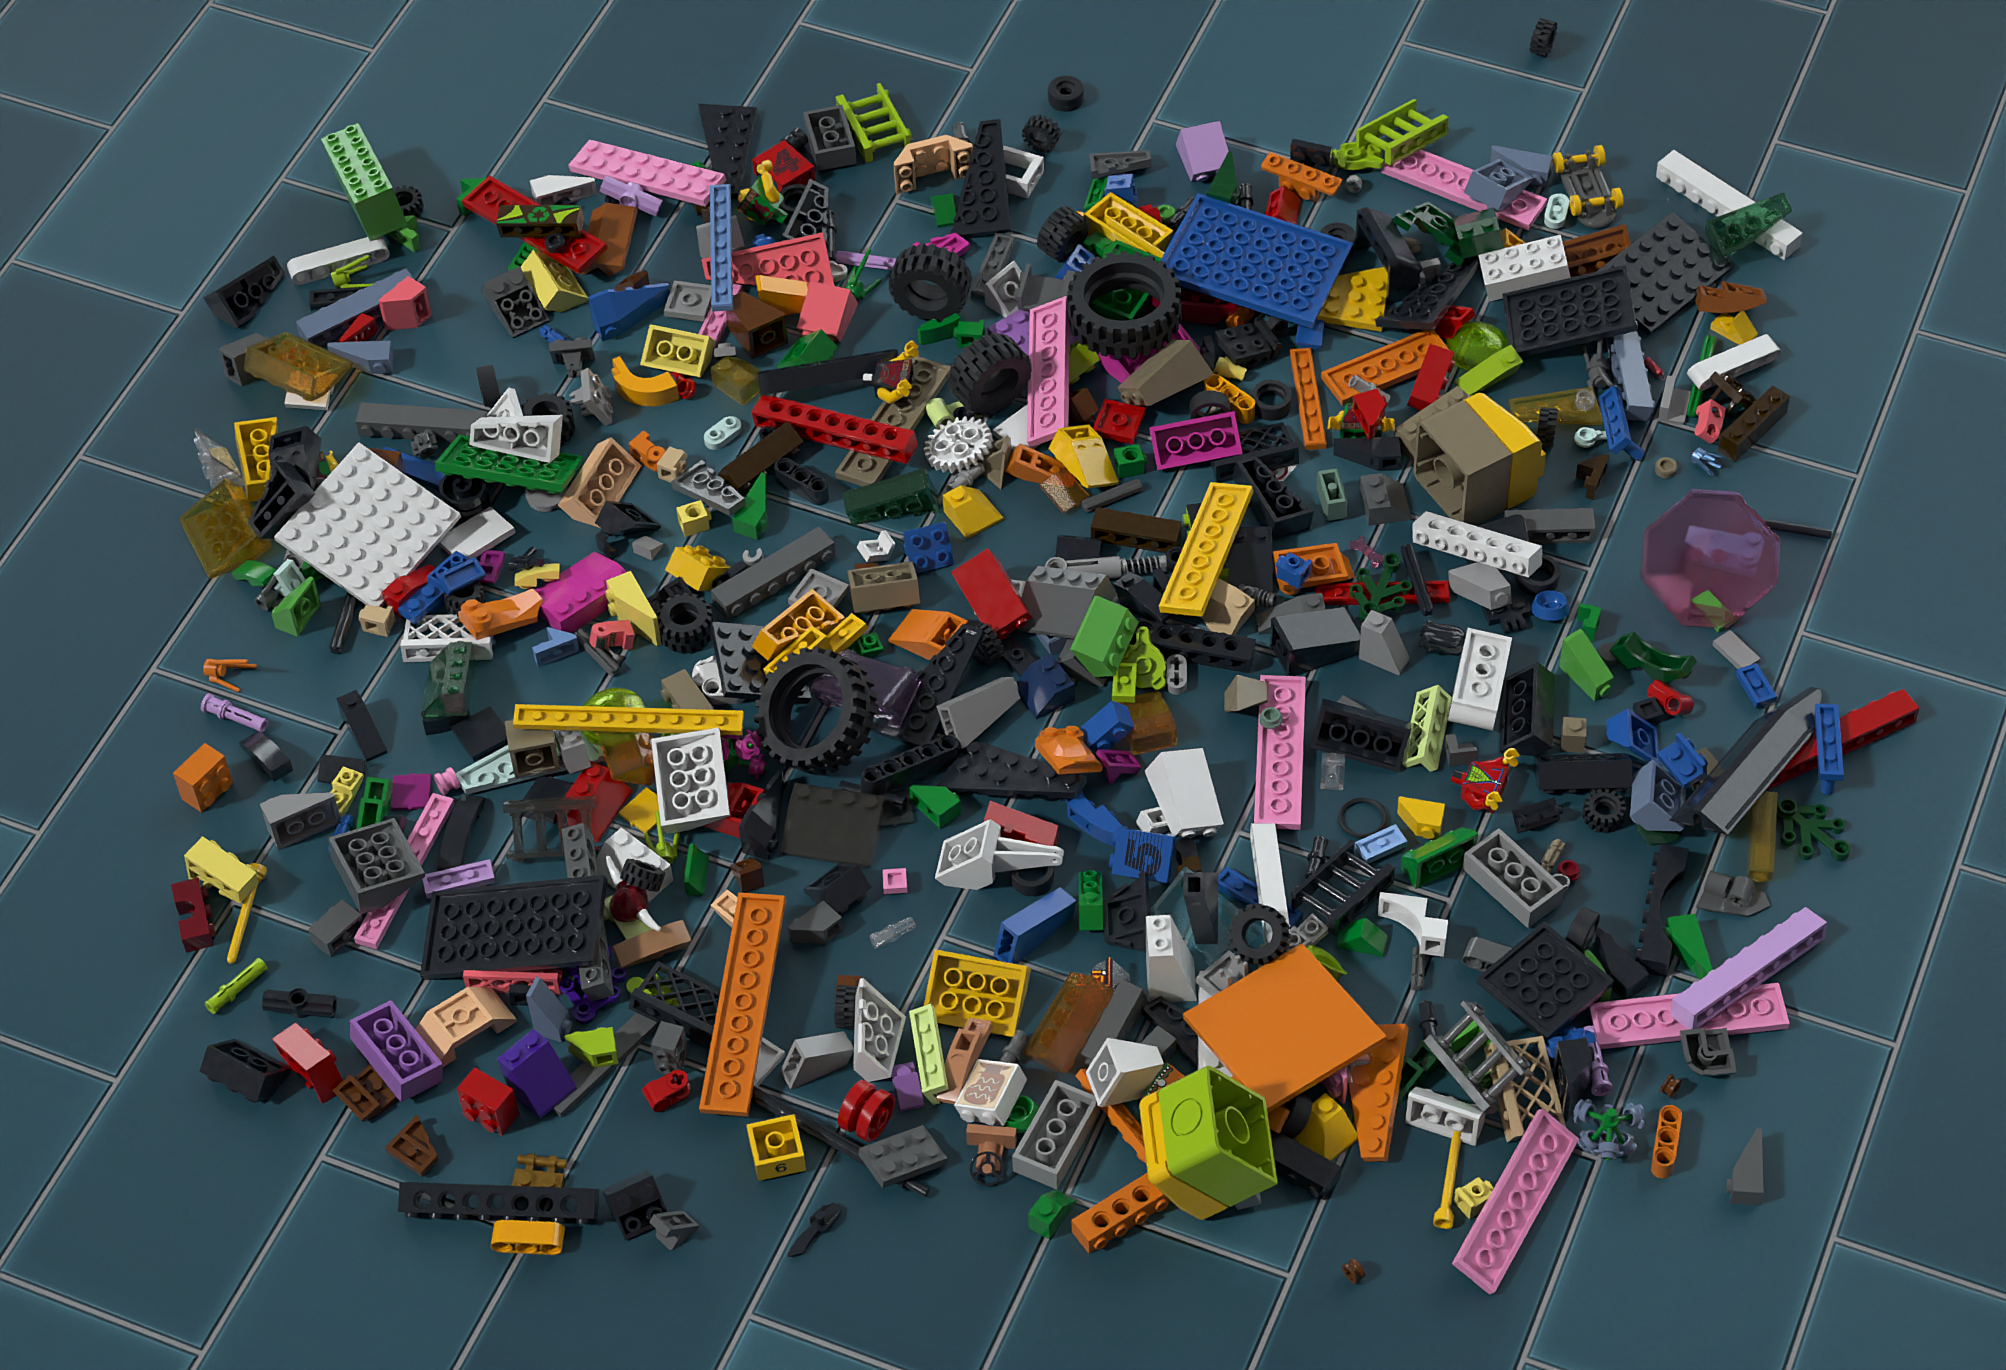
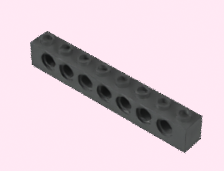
(581, 862)

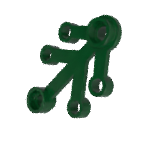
(1380, 591)
(1811, 827)

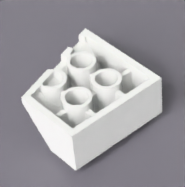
(876, 1033)

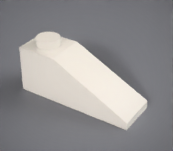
(552, 188)

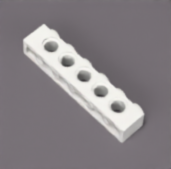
(1477, 544)

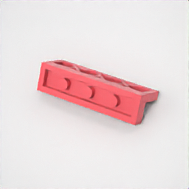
(500, 981)

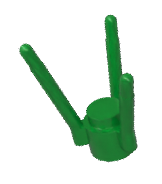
(856, 285)

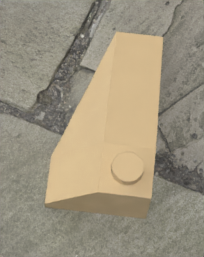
(1227, 608)

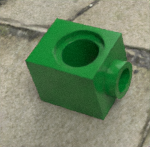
(1129, 461)

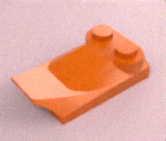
(1327, 566)
(500, 615)
(1066, 750)

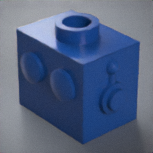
(1123, 187)

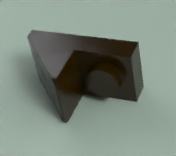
(1593, 473)

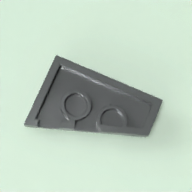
(1117, 162)

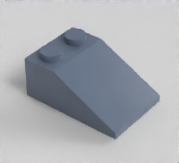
(1497, 184)

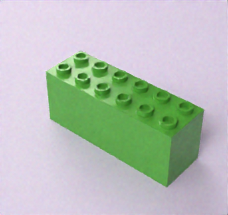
(364, 181)

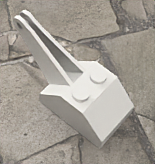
(979, 852)

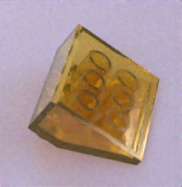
(296, 365)
(221, 529)

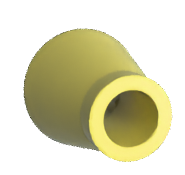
(1227, 369)

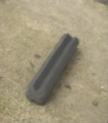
(1111, 495)
(599, 655)

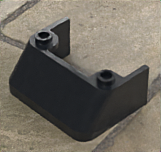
(1403, 270)

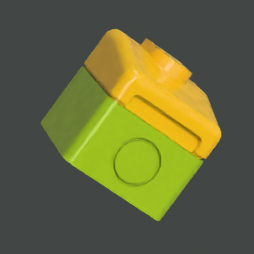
(1207, 1142)

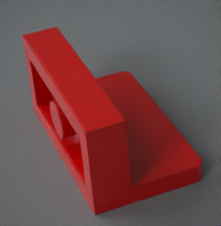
(1283, 205)

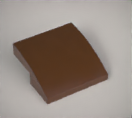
(366, 1094)

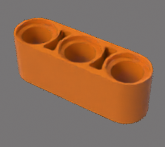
(1666, 1151)

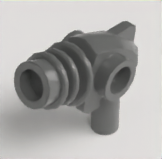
(1261, 597)

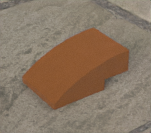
(1729, 298)

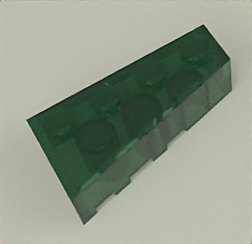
(891, 498)

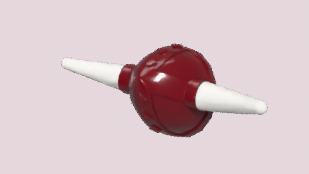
(628, 901)

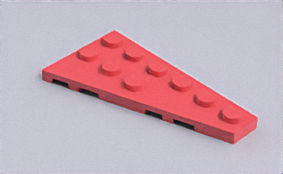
(792, 259)

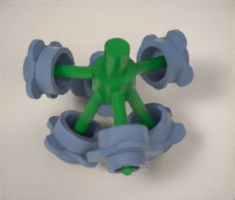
(1608, 1120)

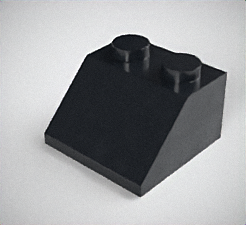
(839, 887)

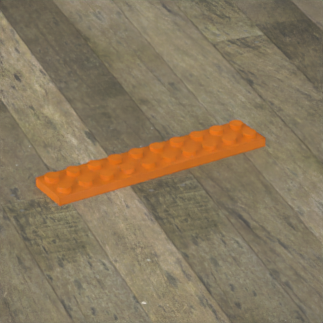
(742, 1004)

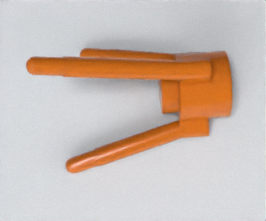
(217, 668)

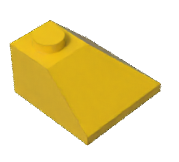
(970, 510)
(1327, 1129)

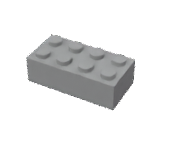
(1513, 878)
(1056, 1134)

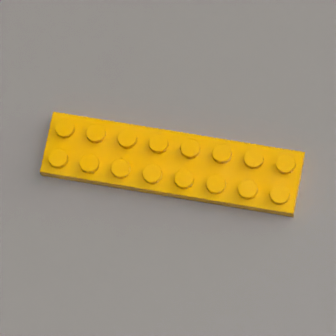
(1206, 549)

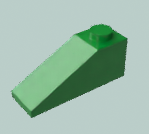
(752, 518)
(1688, 943)

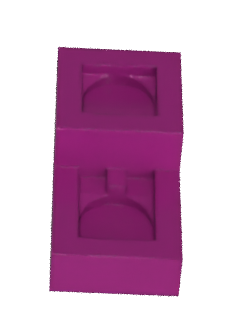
(492, 564)

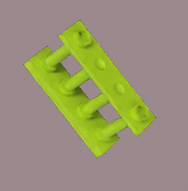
(860, 134)
(1403, 144)

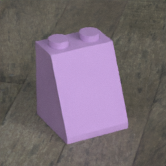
(1202, 150)

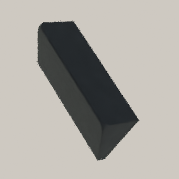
(332, 765)

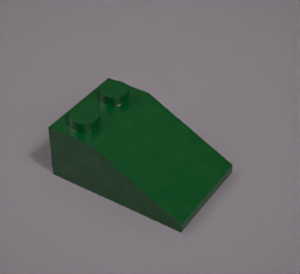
(1225, 184)
(1478, 232)

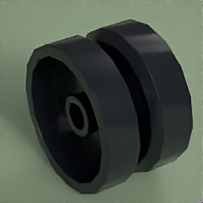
(464, 495)

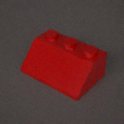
(611, 798)

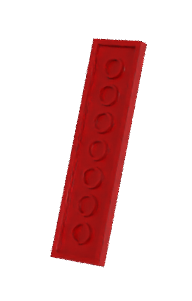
(492, 193)

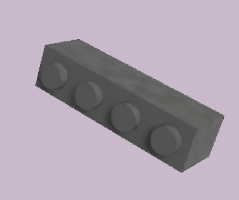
(1558, 525)

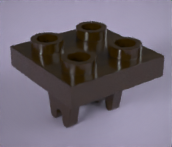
(1732, 388)

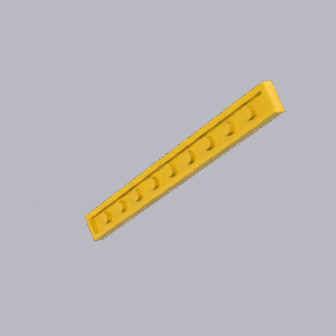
(626, 719)

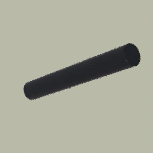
(1800, 529)

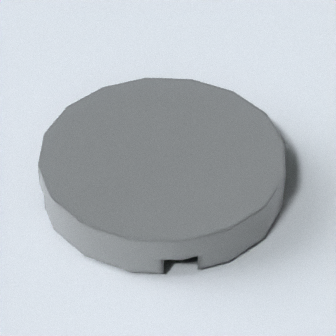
(543, 500)

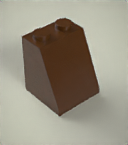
(756, 325)

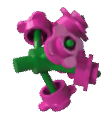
(744, 750)

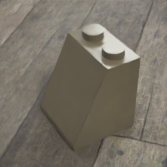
(531, 750)

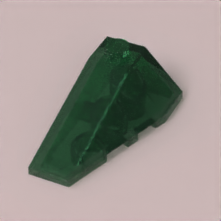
(1743, 226)

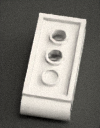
(1479, 679)

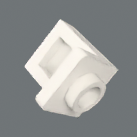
(877, 549)

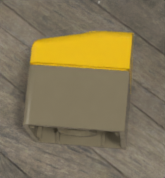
(1477, 459)

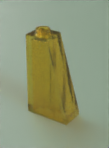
(1762, 837)

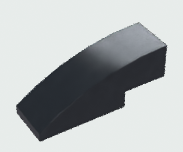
(267, 755)

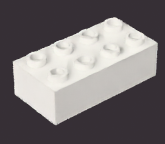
(1523, 266)

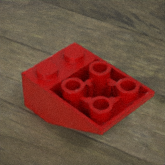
(740, 799)

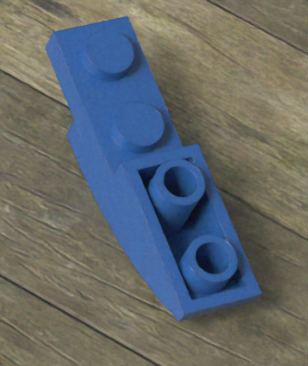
(431, 595)
(1092, 820)

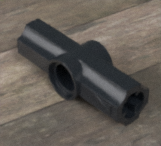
(288, 1003)

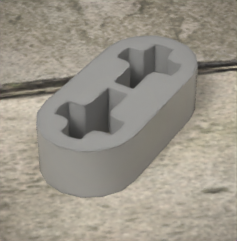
(1180, 674)

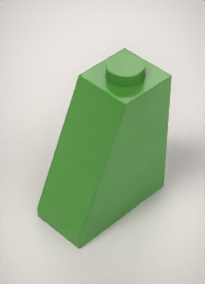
(1585, 666)

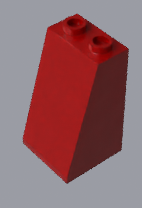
(992, 593)

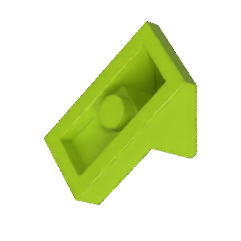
(1125, 683)

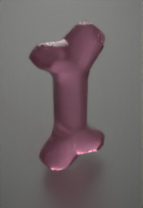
(1360, 545)

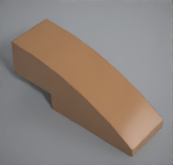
(652, 944)

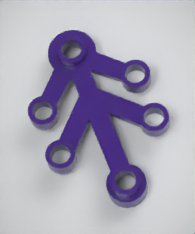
(586, 1004)

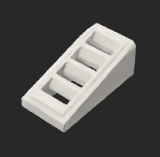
(1148, 823)

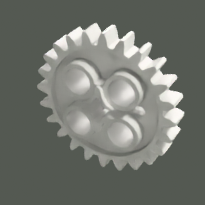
(958, 444)

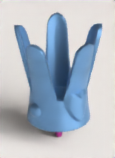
(1700, 457)

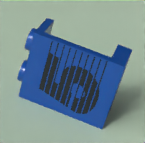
(1142, 852)

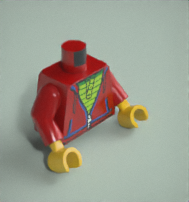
(1485, 781)

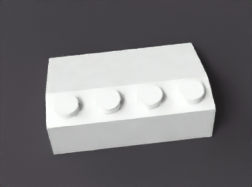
(690, 780)

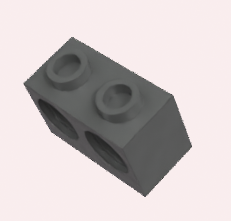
(669, 1048)

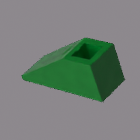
(1090, 900)

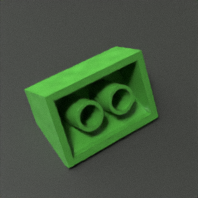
(1104, 637)

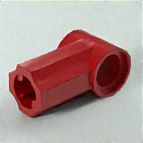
(1669, 698)

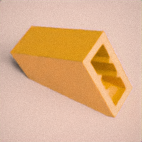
(782, 293)

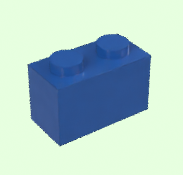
(1107, 726)

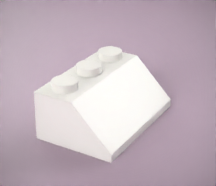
(624, 846)
(1444, 1115)

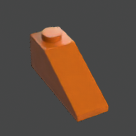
(1032, 465)

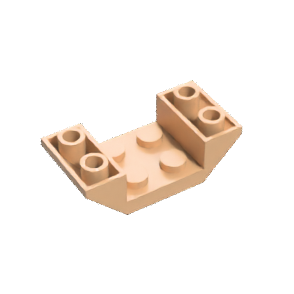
(931, 157)
(461, 1019)

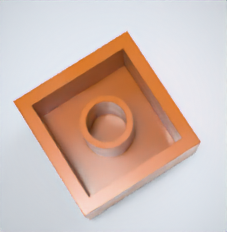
(203, 777)

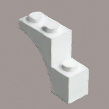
(1411, 913)

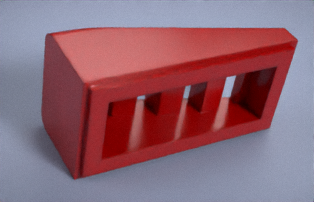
(361, 329)

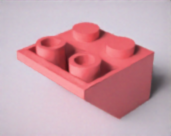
(405, 305)

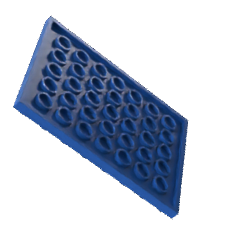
(1256, 260)

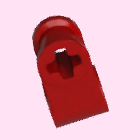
(667, 1091)

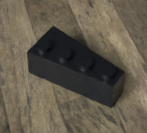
(1271, 499)

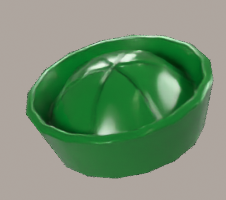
(1022, 1114)

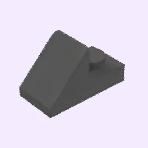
(673, 1227)

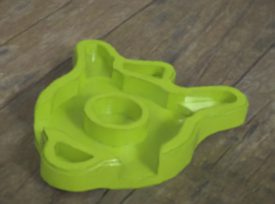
(1355, 158)
(1149, 660)

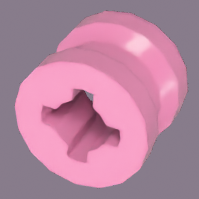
(447, 781)

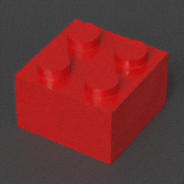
(488, 1102)

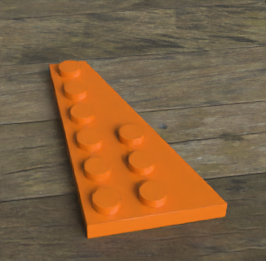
(1376, 1093)

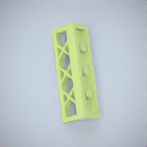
(1432, 727)
(928, 1052)

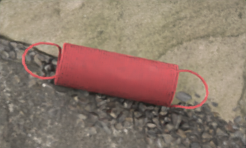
(1653, 367)

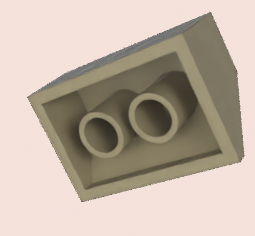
(883, 587)

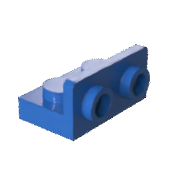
(1683, 761)

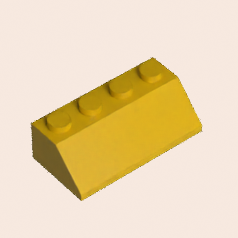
(1131, 218)

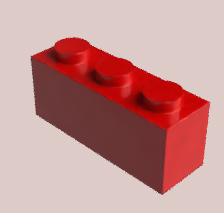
(1431, 377)

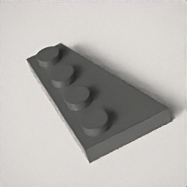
(704, 485)

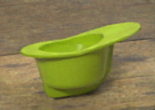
(1327, 961)

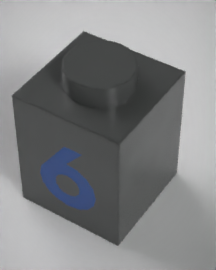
(1163, 1041)

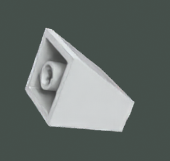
(1123, 1071)

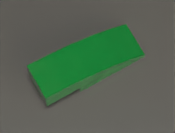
(375, 801)

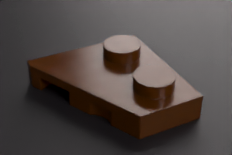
(413, 1148)

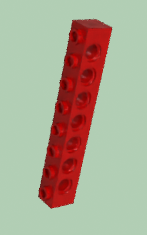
(837, 428)

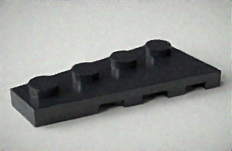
(1170, 1018)

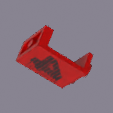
(788, 165)

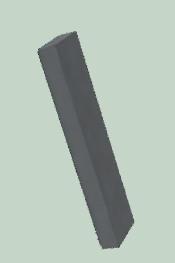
(993, 263)

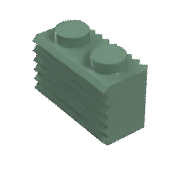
(1331, 494)

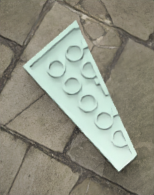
(497, 769)

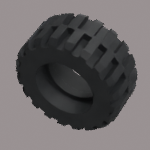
(932, 265)
(989, 374)

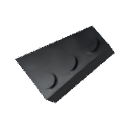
(281, 500)

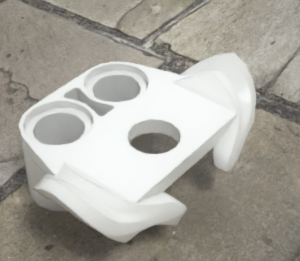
(707, 676)

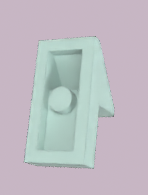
(288, 578)

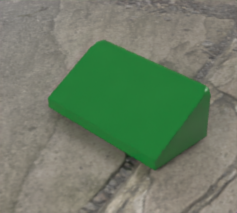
(1096, 192)
(695, 871)

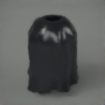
(1442, 638)

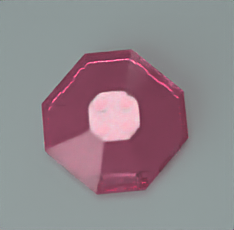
(1711, 545)

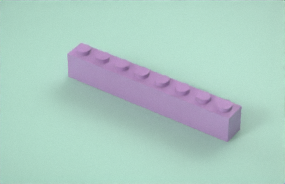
(1748, 969)

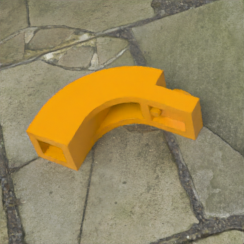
(643, 391)

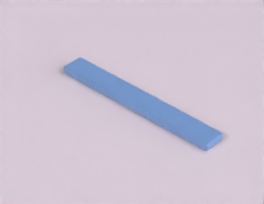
(721, 248)

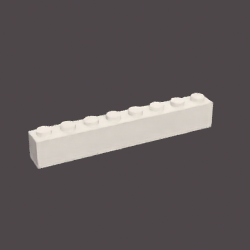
(1721, 199)

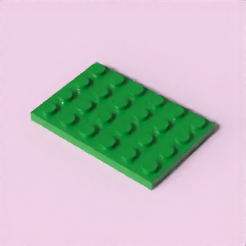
(507, 468)

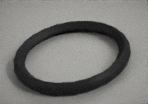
(1362, 799)

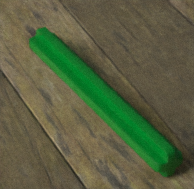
(1696, 394)

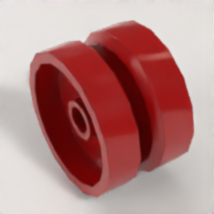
(866, 1110)

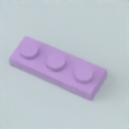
(459, 877)

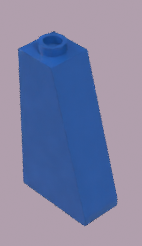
(1033, 925)

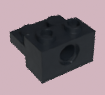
(1312, 155)

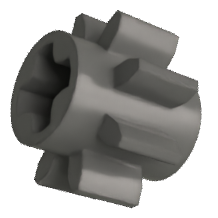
(424, 445)

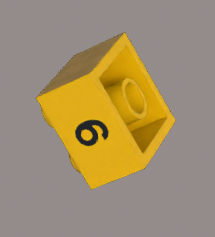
(776, 1147)

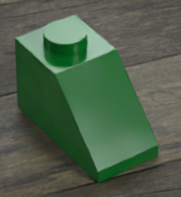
(936, 803)
(1050, 1213)

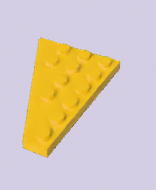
(1357, 299)

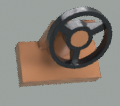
(990, 1151)

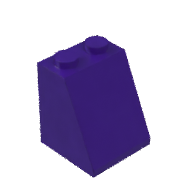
(536, 1074)

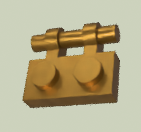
(530, 1177)

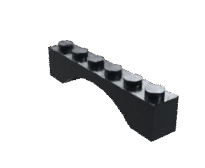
(1669, 872)

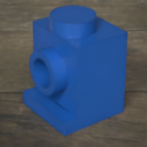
(1293, 569)

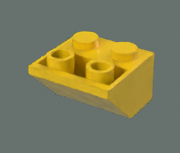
(696, 566)

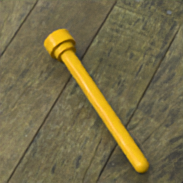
(1134, 238)
(243, 916)
(1443, 1216)

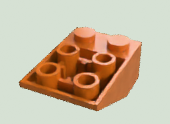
(926, 631)

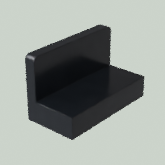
(1078, 547)

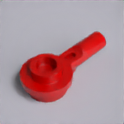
(685, 387)

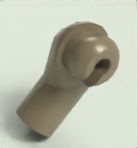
(1415, 244)

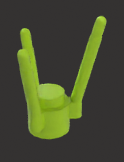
(341, 275)
(663, 848)

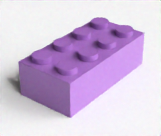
(396, 1051)

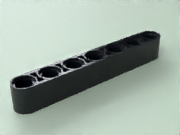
(821, 372)

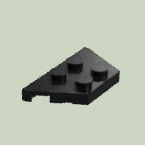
(1126, 915)

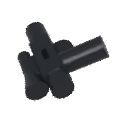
(526, 560)

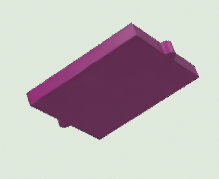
(410, 791)

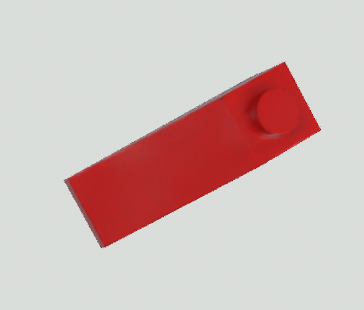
(404, 587)

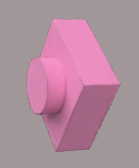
(894, 881)

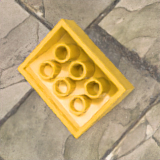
(977, 989)

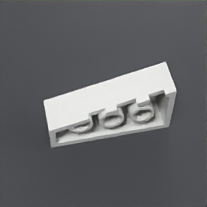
(519, 435)

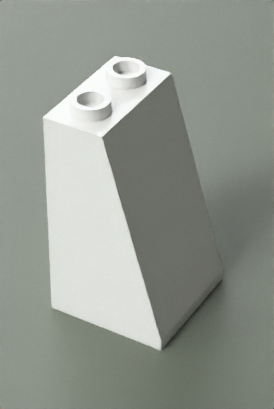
(1185, 793)
(1168, 962)

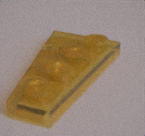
(1528, 408)

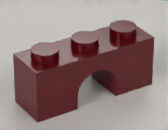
(190, 899)

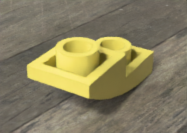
(528, 578)
(345, 788)

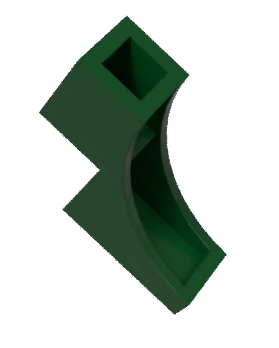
(1634, 652)

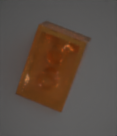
(1152, 723)

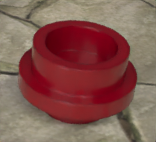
(1570, 869)

